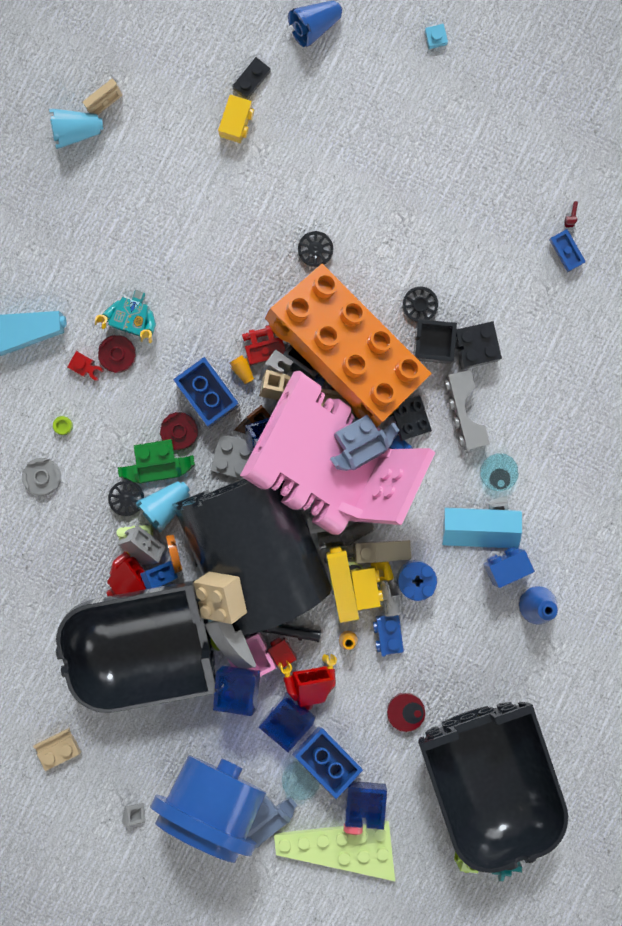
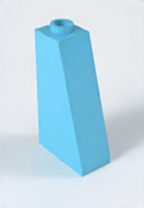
(29, 328)

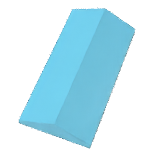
(482, 528)

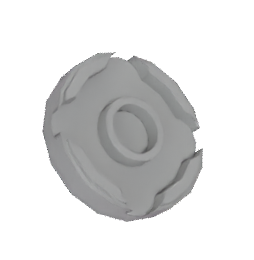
(41, 476)

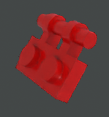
(263, 350)

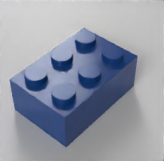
(206, 392)
(327, 762)

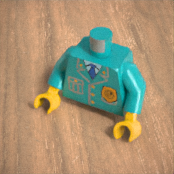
(130, 316)

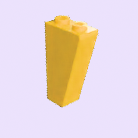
(342, 584)

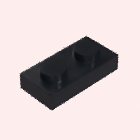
(251, 78)

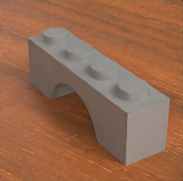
(460, 386)

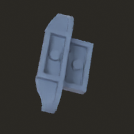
(362, 443)
(271, 819)

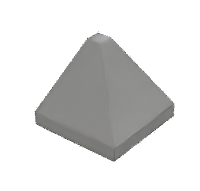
(499, 504)
(133, 814)

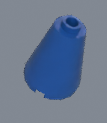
(313, 21)
(538, 605)

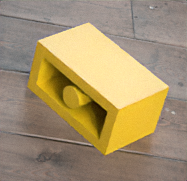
(235, 119)
(366, 588)

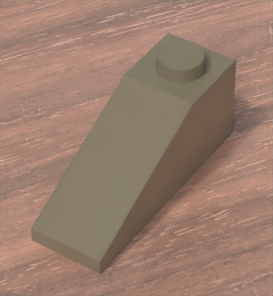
(381, 551)

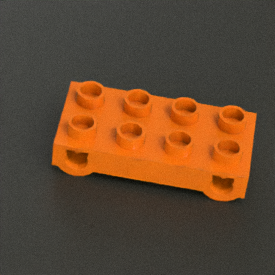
(347, 345)

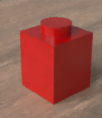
(282, 651)

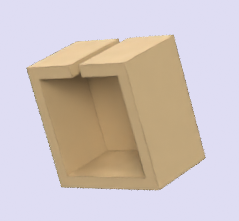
(220, 597)

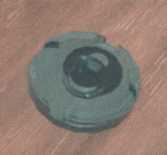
(499, 472)
(305, 783)

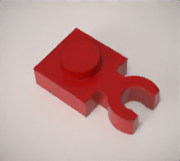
(82, 365)

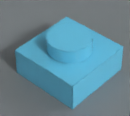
(436, 36)

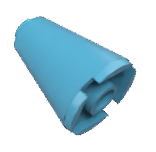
(73, 126)
(159, 507)

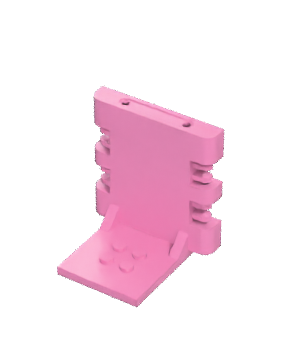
(299, 449)

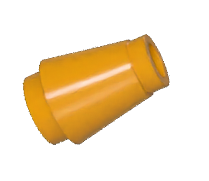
(242, 369)
(348, 635)

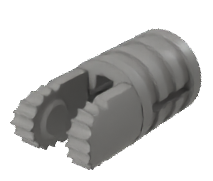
(390, 598)

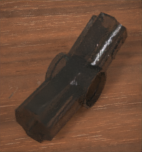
(357, 529)

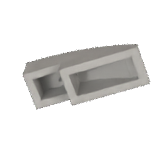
(231, 644)

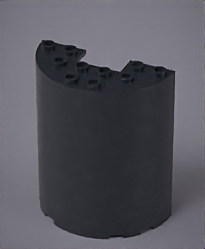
(261, 542)

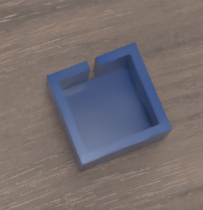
(508, 567)

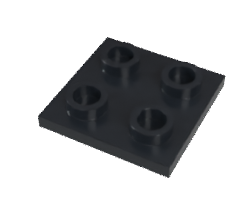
(411, 418)

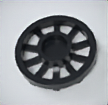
(315, 248)
(420, 303)
(125, 497)

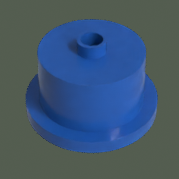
(211, 809)

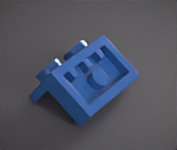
(389, 635)

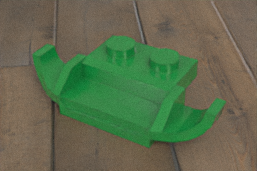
(156, 462)

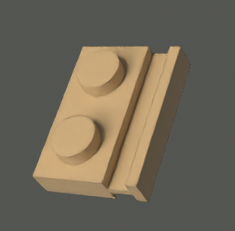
(102, 97)
(57, 749)

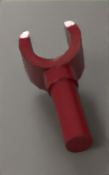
(570, 221)

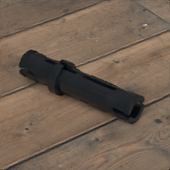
(297, 632)

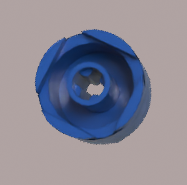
(424, 588)

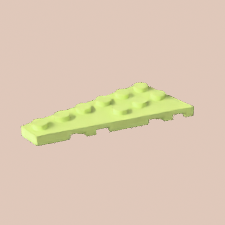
(332, 847)

